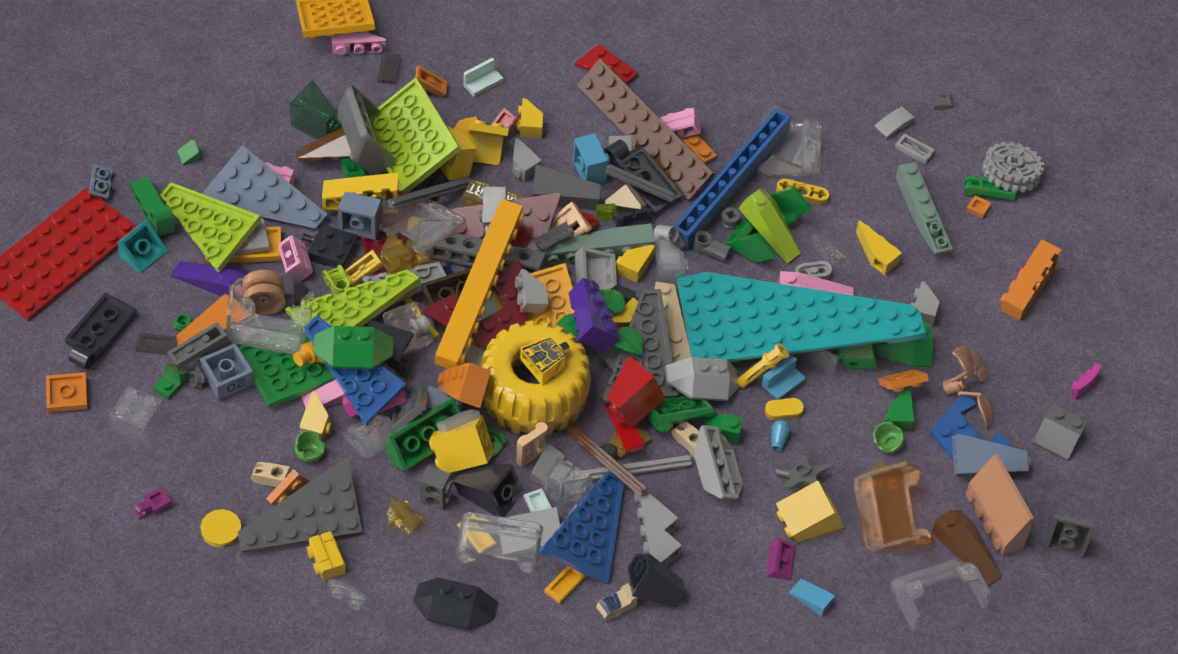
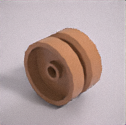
(266, 291)

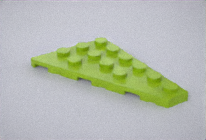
(211, 223)
(363, 301)

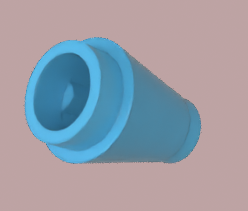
(779, 435)

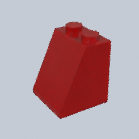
(634, 394)

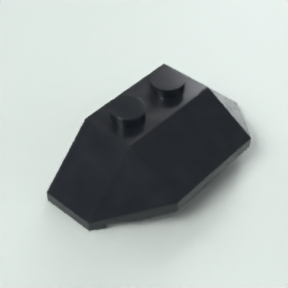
(454, 603)

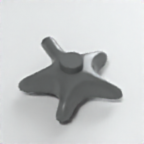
(802, 474)

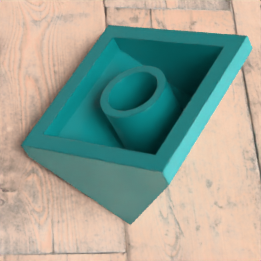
(141, 247)

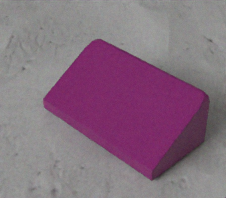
(780, 559)

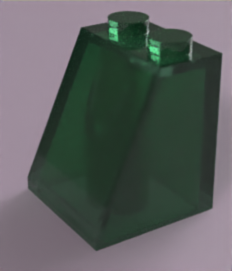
(313, 113)

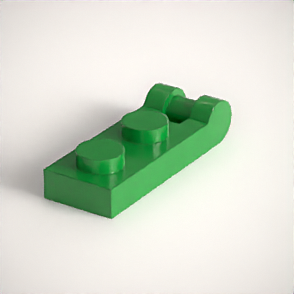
(983, 187)

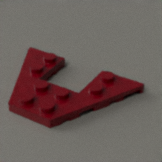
(494, 323)

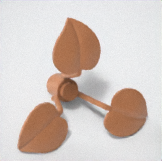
(970, 361)

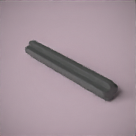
(640, 183)

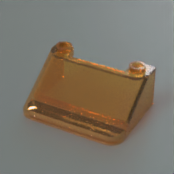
(887, 508)

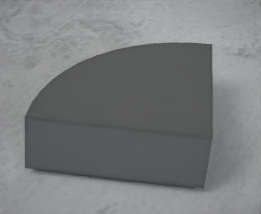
(943, 102)

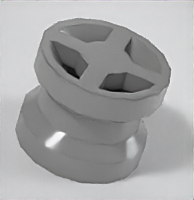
(419, 326)

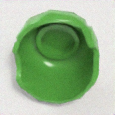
(888, 437)
(307, 442)

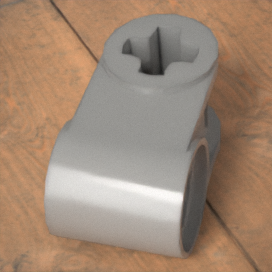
(670, 233)

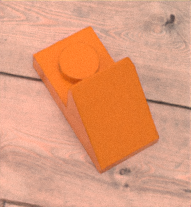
(431, 81)

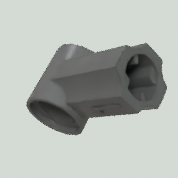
(706, 244)

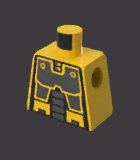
(544, 358)

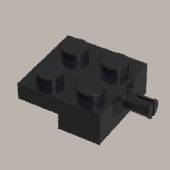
(330, 246)

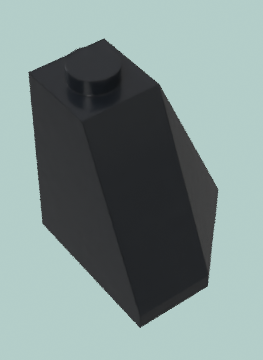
(488, 487)
(655, 581)

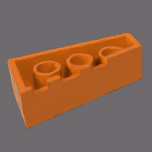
(1030, 280)
(465, 383)

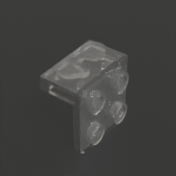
(399, 318)

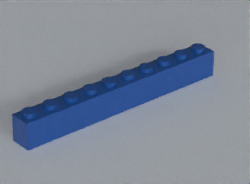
(733, 176)

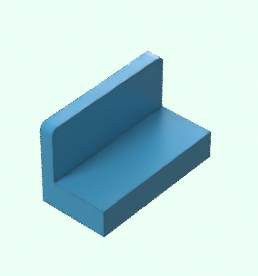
(782, 378)

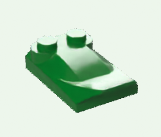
(678, 410)

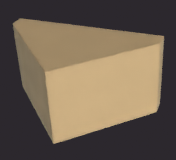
(626, 197)

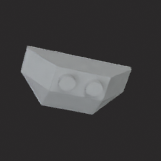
(703, 378)
(717, 464)

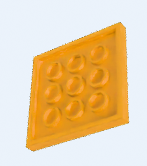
(334, 17)
(557, 286)

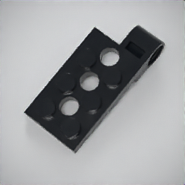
(619, 157)
(87, 355)

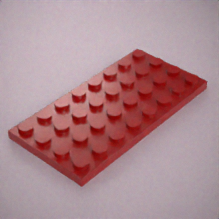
(60, 253)

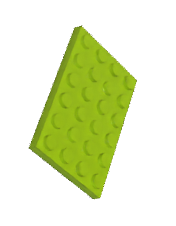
(414, 135)

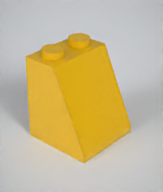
(462, 446)
(809, 513)

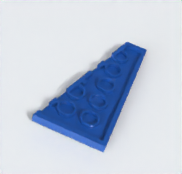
(365, 388)

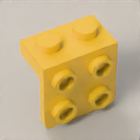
(487, 141)

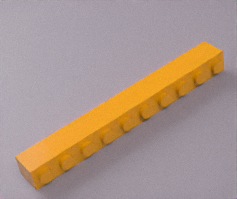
(479, 284)

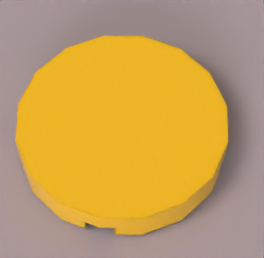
(220, 528)

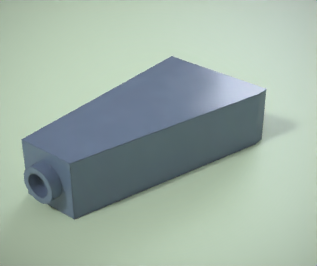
(973, 453)

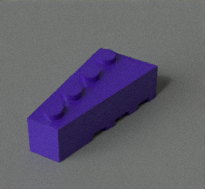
(592, 316)

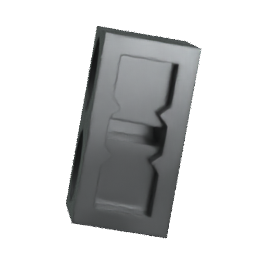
(435, 488)

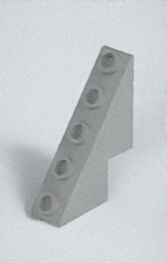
(656, 528)

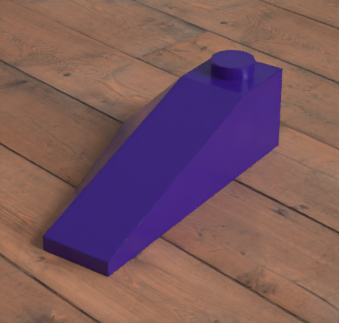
(207, 277)

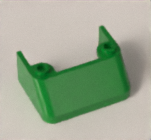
(747, 239)

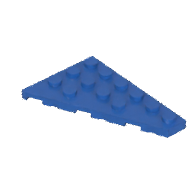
(589, 532)

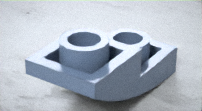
(100, 181)

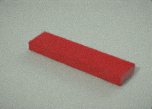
(628, 437)

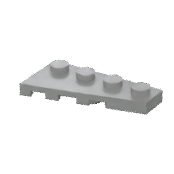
(425, 272)

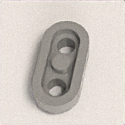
(814, 269)

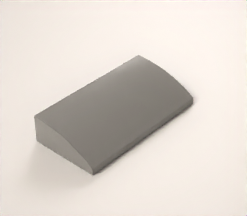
(596, 266)

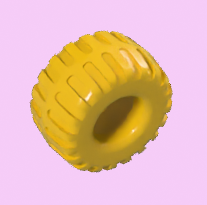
(526, 404)

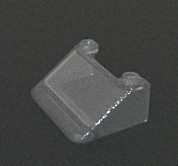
(799, 149)
(422, 222)

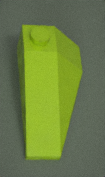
(769, 221)

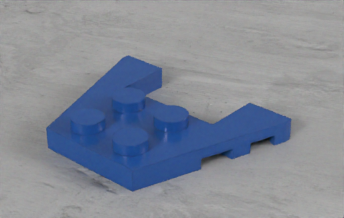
(954, 423)

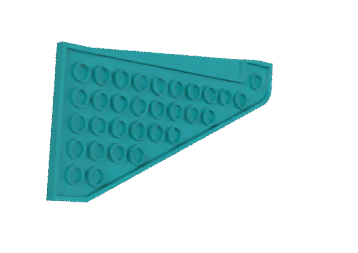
(748, 317)

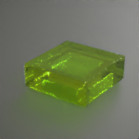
(605, 211)

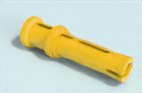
(768, 361)

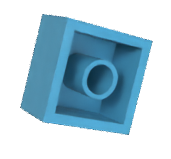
(590, 159)

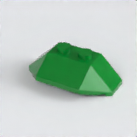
(353, 347)

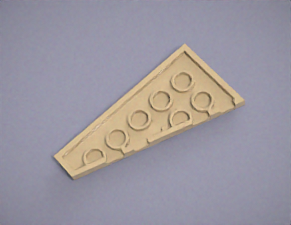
(675, 325)

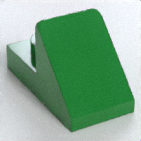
(171, 381)

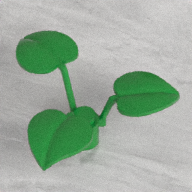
(630, 339)

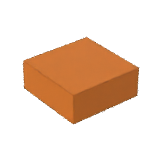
(978, 207)

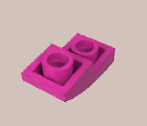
(1085, 381)

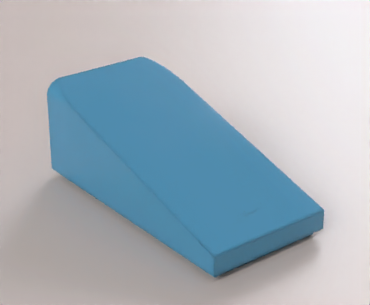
(812, 596)

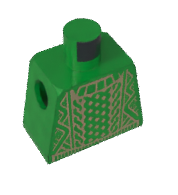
(857, 356)

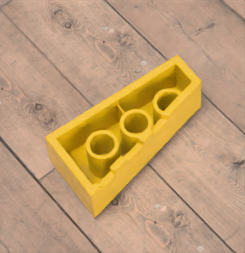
(378, 186)

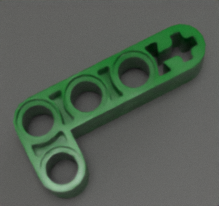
(160, 216)

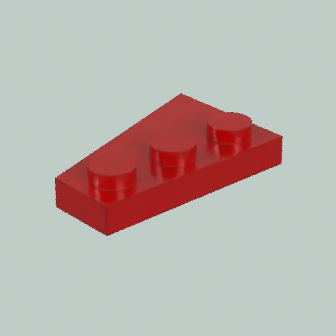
(623, 70)

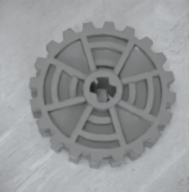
(1013, 167)

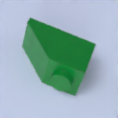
(901, 411)
(729, 426)

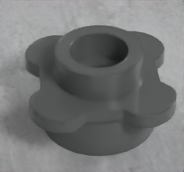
(197, 378)

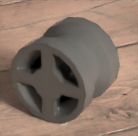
(733, 222)

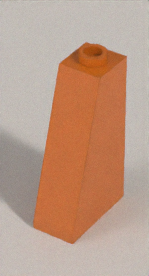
(215, 313)

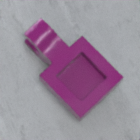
(154, 501)

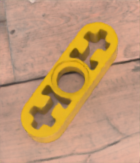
(814, 199)

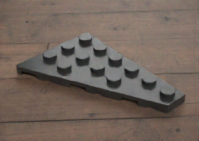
(651, 323)
(315, 509)

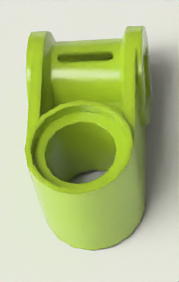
(336, 280)

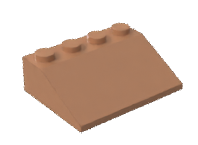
(1000, 507)

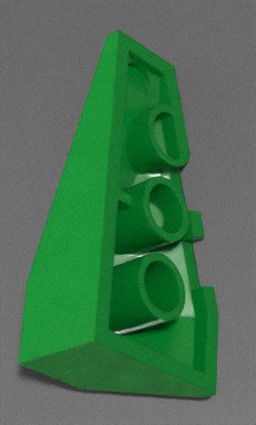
(913, 353)

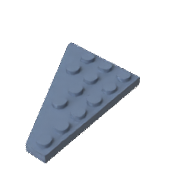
(260, 190)

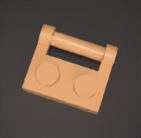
(572, 216)
(531, 445)

